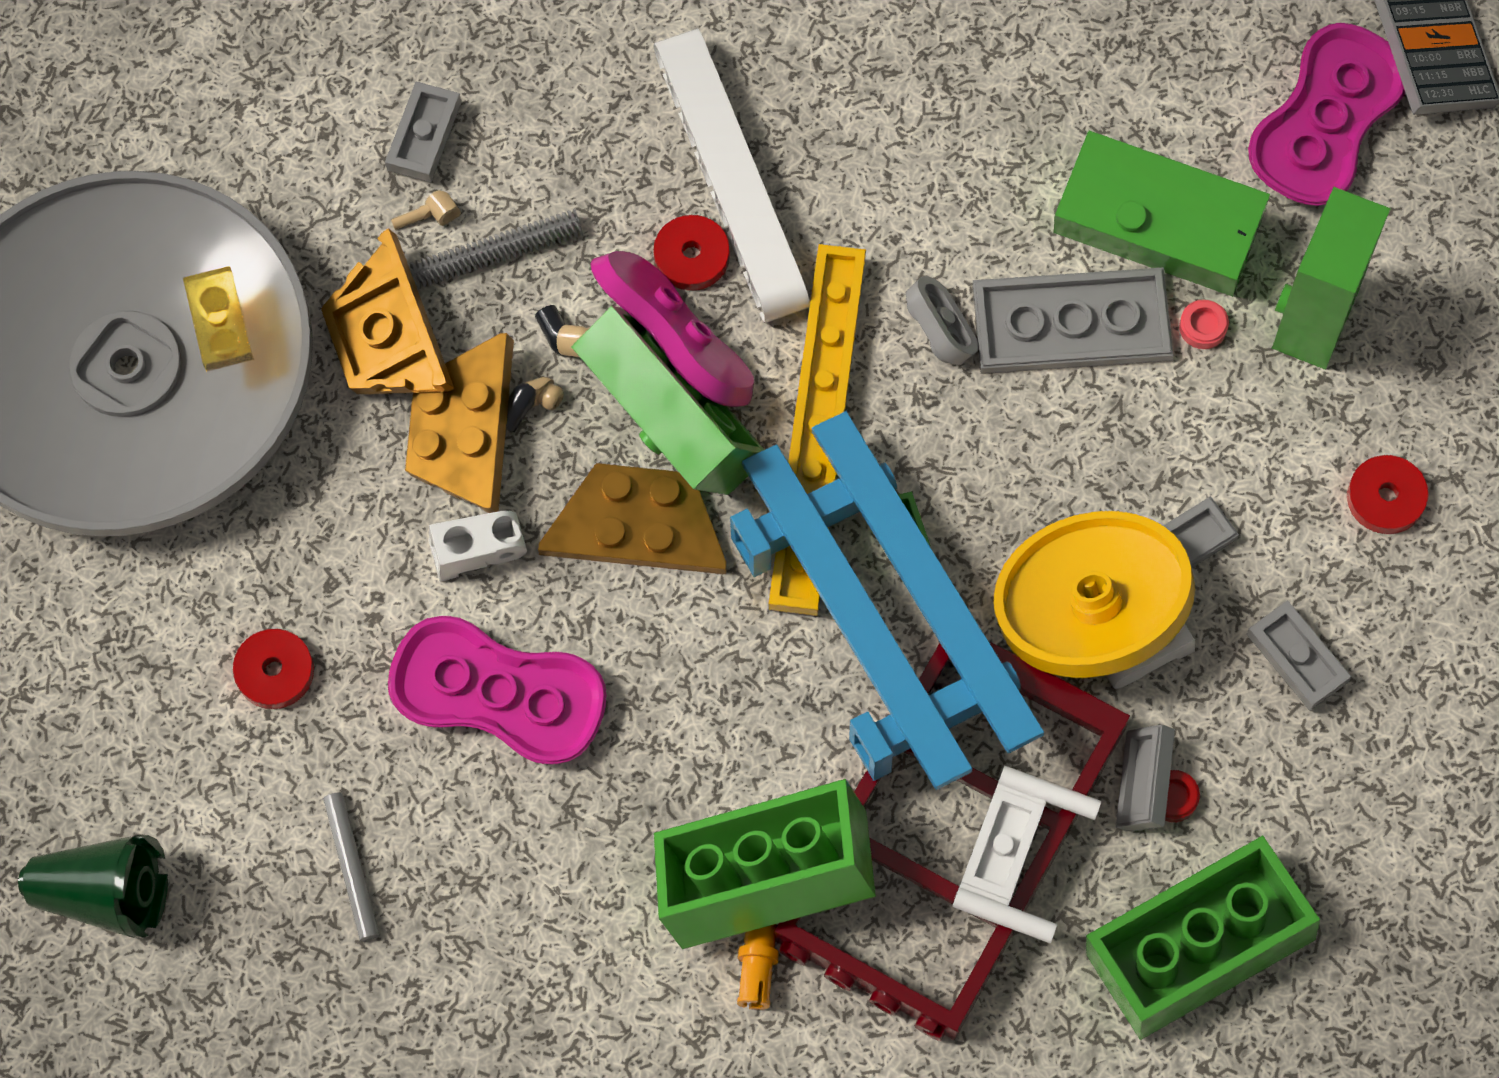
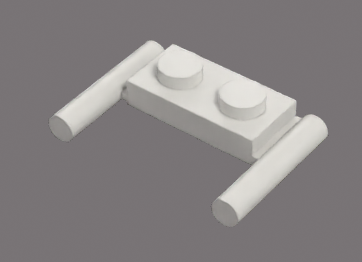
(1005, 845)

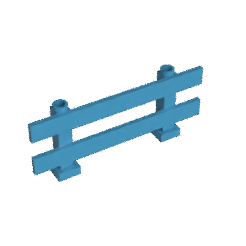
(803, 522)

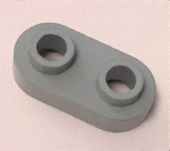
(941, 321)

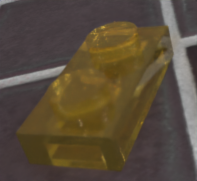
(218, 318)

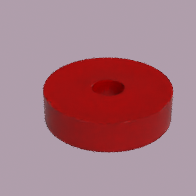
(689, 232)
(1385, 515)
(258, 653)

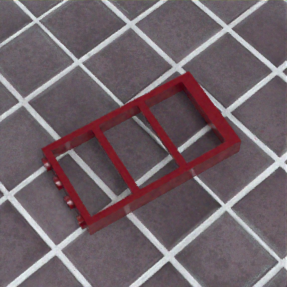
(888, 993)

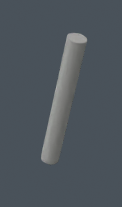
(351, 866)

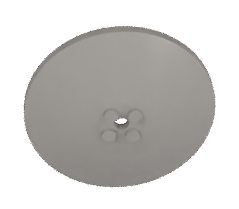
(99, 278)

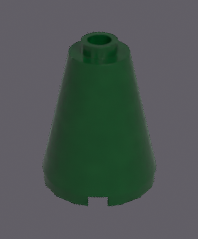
(101, 884)

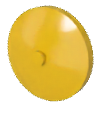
(1094, 594)

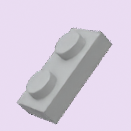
(423, 131)
(1298, 655)

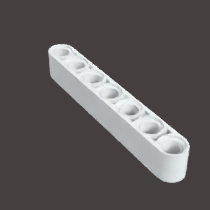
(733, 174)

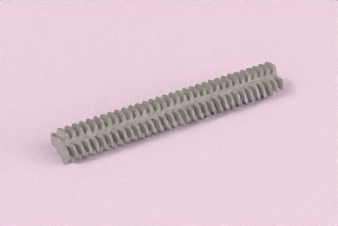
(495, 248)

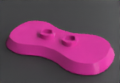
(1317, 133)
(686, 340)
(534, 702)

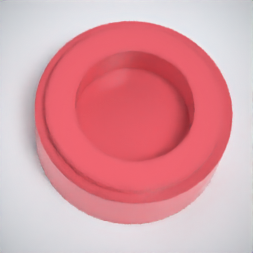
(1204, 324)

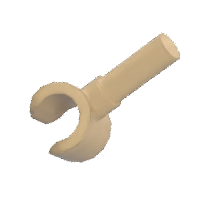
(437, 204)

